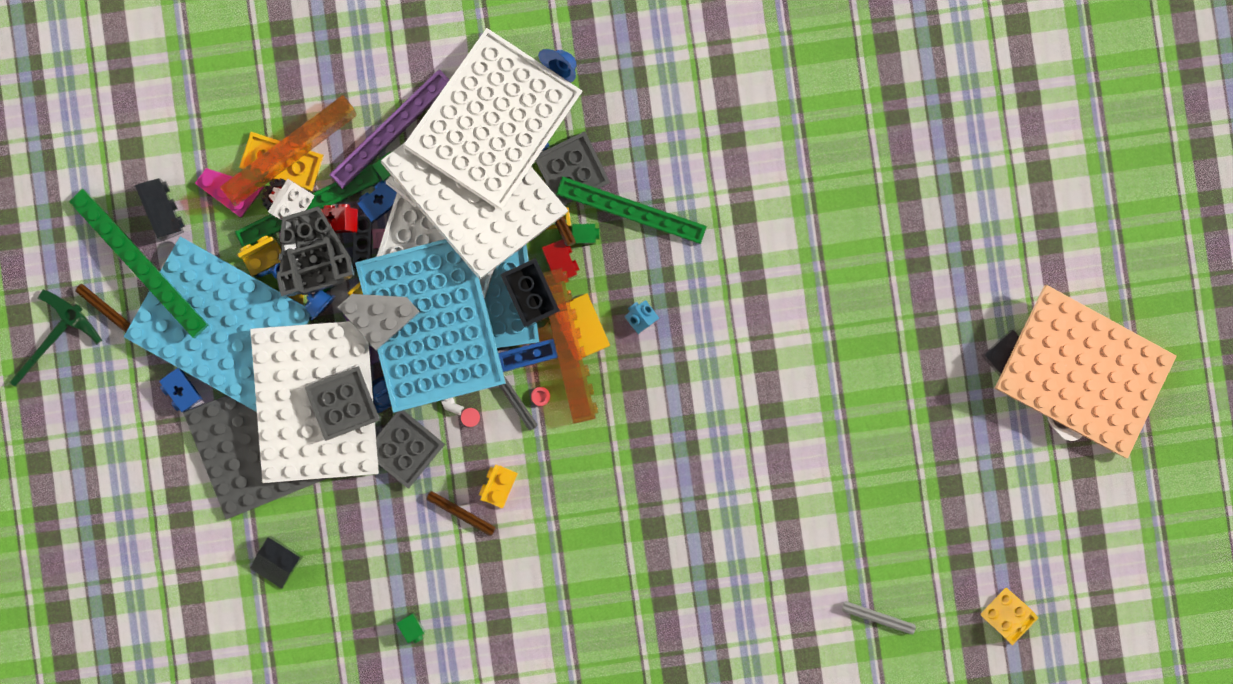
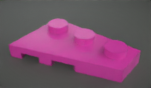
(212, 180)

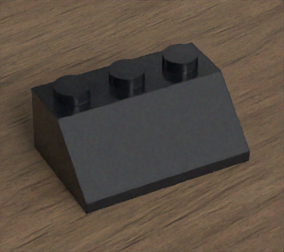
(160, 208)
(530, 293)

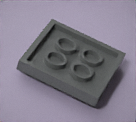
(572, 160)
(342, 403)
(406, 448)

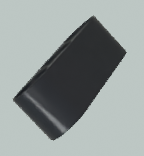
(362, 234)

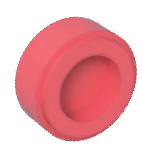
(540, 396)
(470, 417)

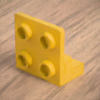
(260, 256)
(498, 486)
(1009, 616)

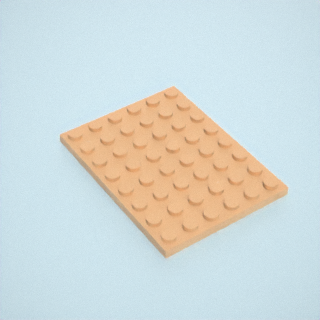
(1085, 371)

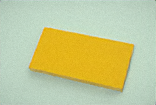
(302, 172)

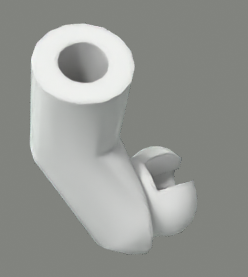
(449, 405)

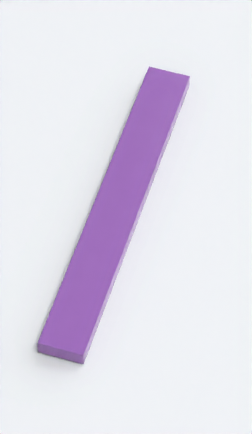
(389, 130)

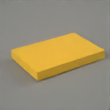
(591, 330)

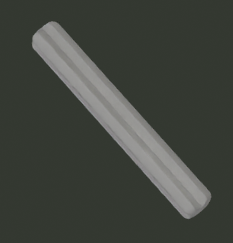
(878, 617)

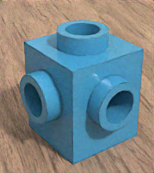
(641, 316)

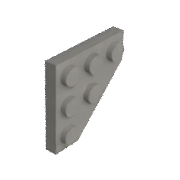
(378, 316)

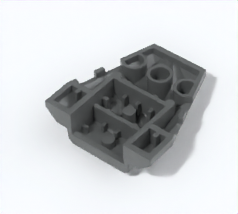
(311, 255)

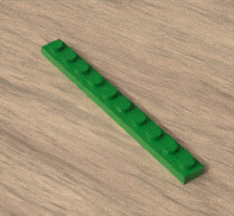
(138, 263)

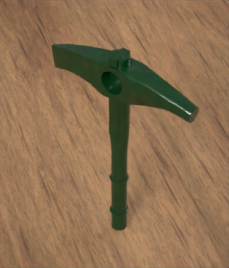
(69, 315)

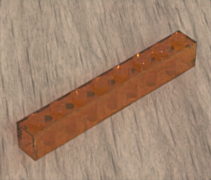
(288, 150)
(569, 351)

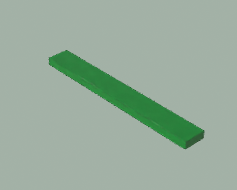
(328, 195)
(631, 210)

